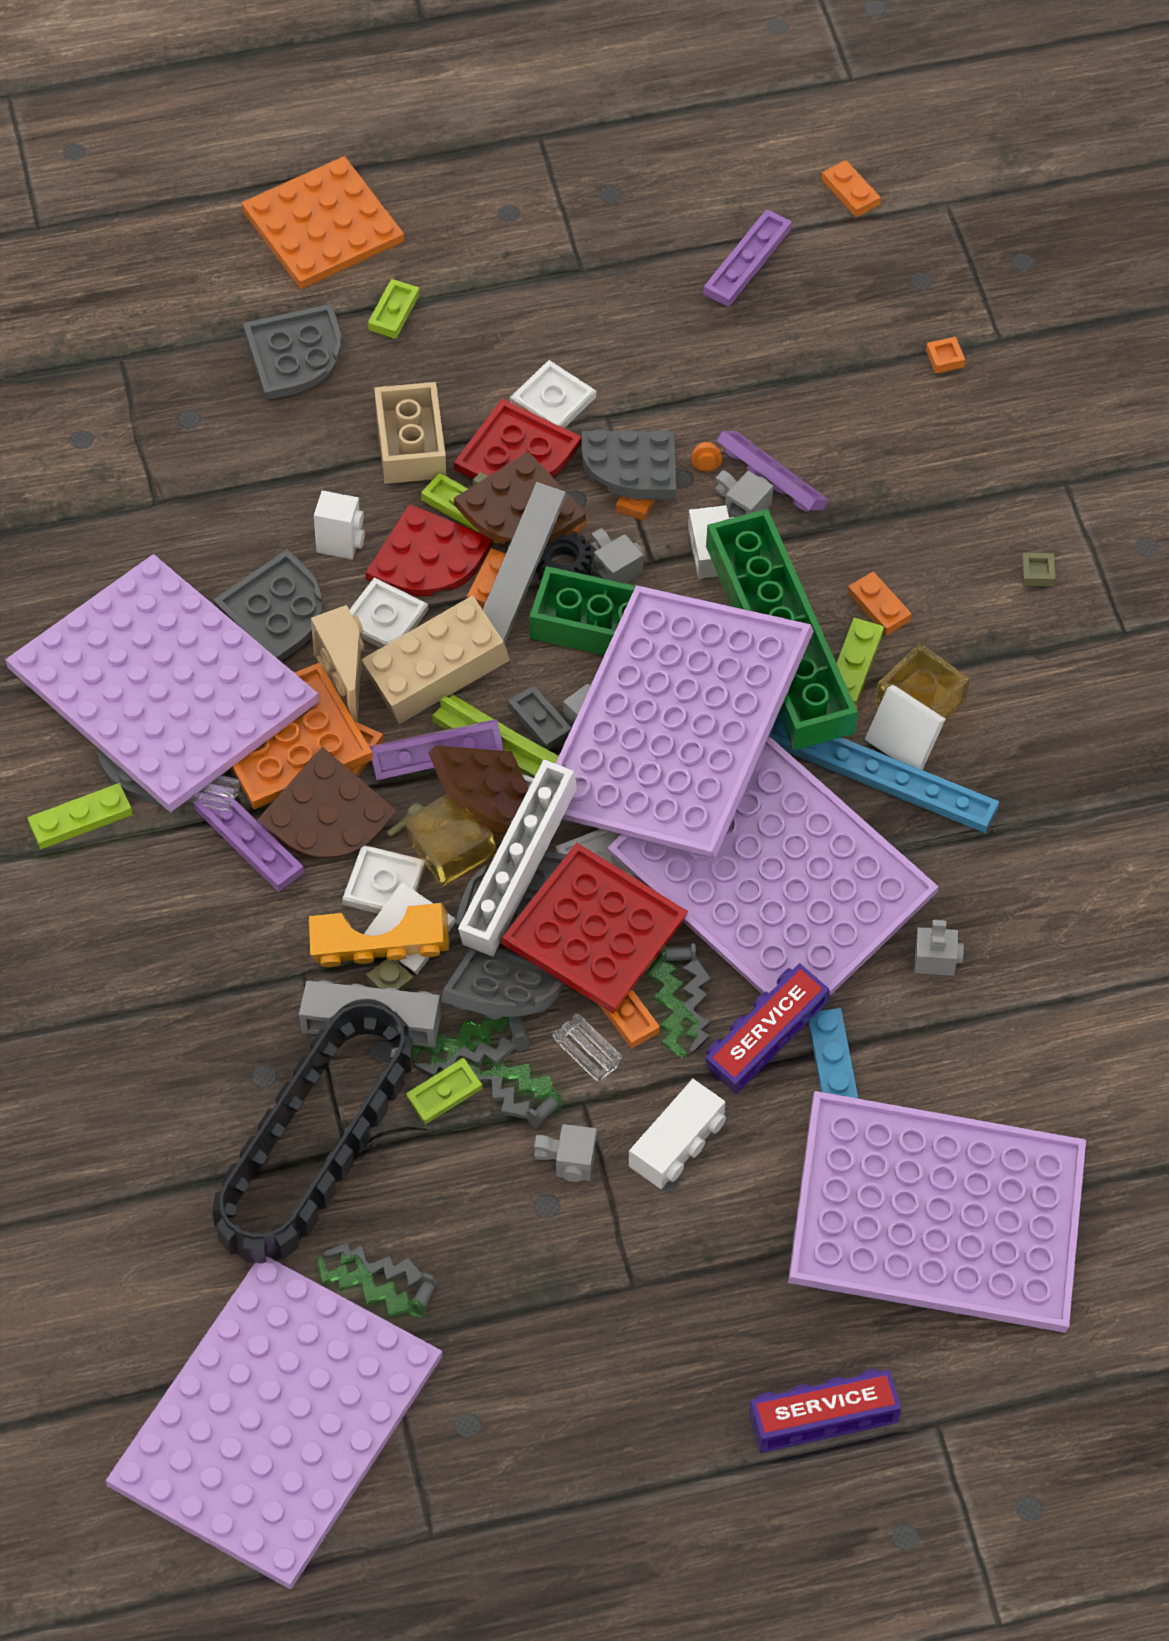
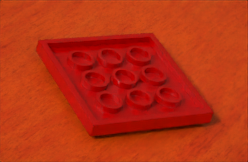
(594, 927)

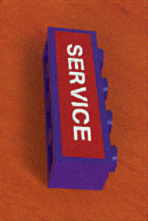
(767, 1027)
(824, 1410)

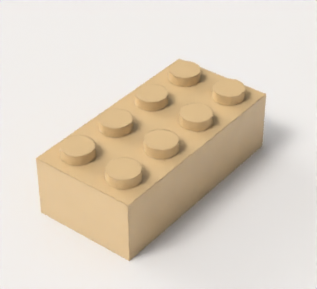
(436, 659)

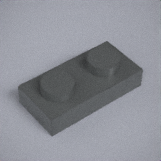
(539, 717)

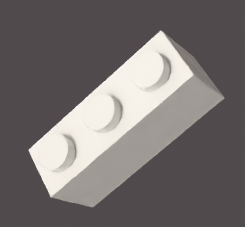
(677, 1134)

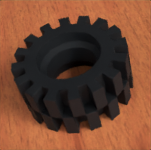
(570, 546)

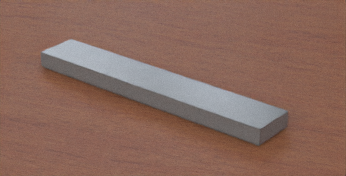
(523, 557)

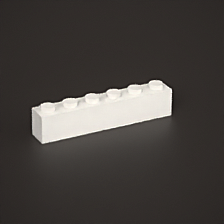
(518, 858)

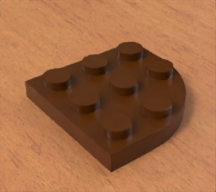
(500, 500)
(481, 781)
(326, 810)

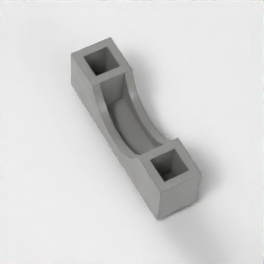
(418, 1009)

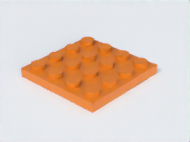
(322, 222)
(326, 725)

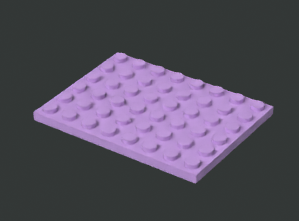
(162, 682)
(679, 718)
(790, 880)
(938, 1212)
(274, 1420)

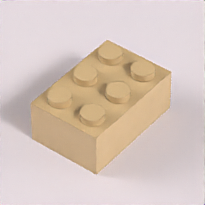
(410, 432)

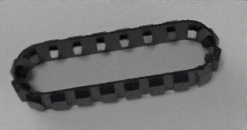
(344, 1025)

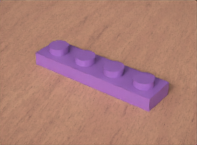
(747, 258)
(764, 465)
(412, 753)
(253, 843)

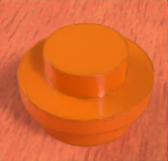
(706, 457)

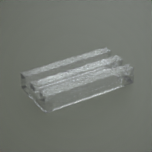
(220, 786)
(580, 1023)

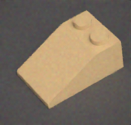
(339, 651)

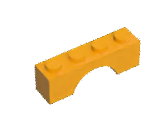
(419, 932)

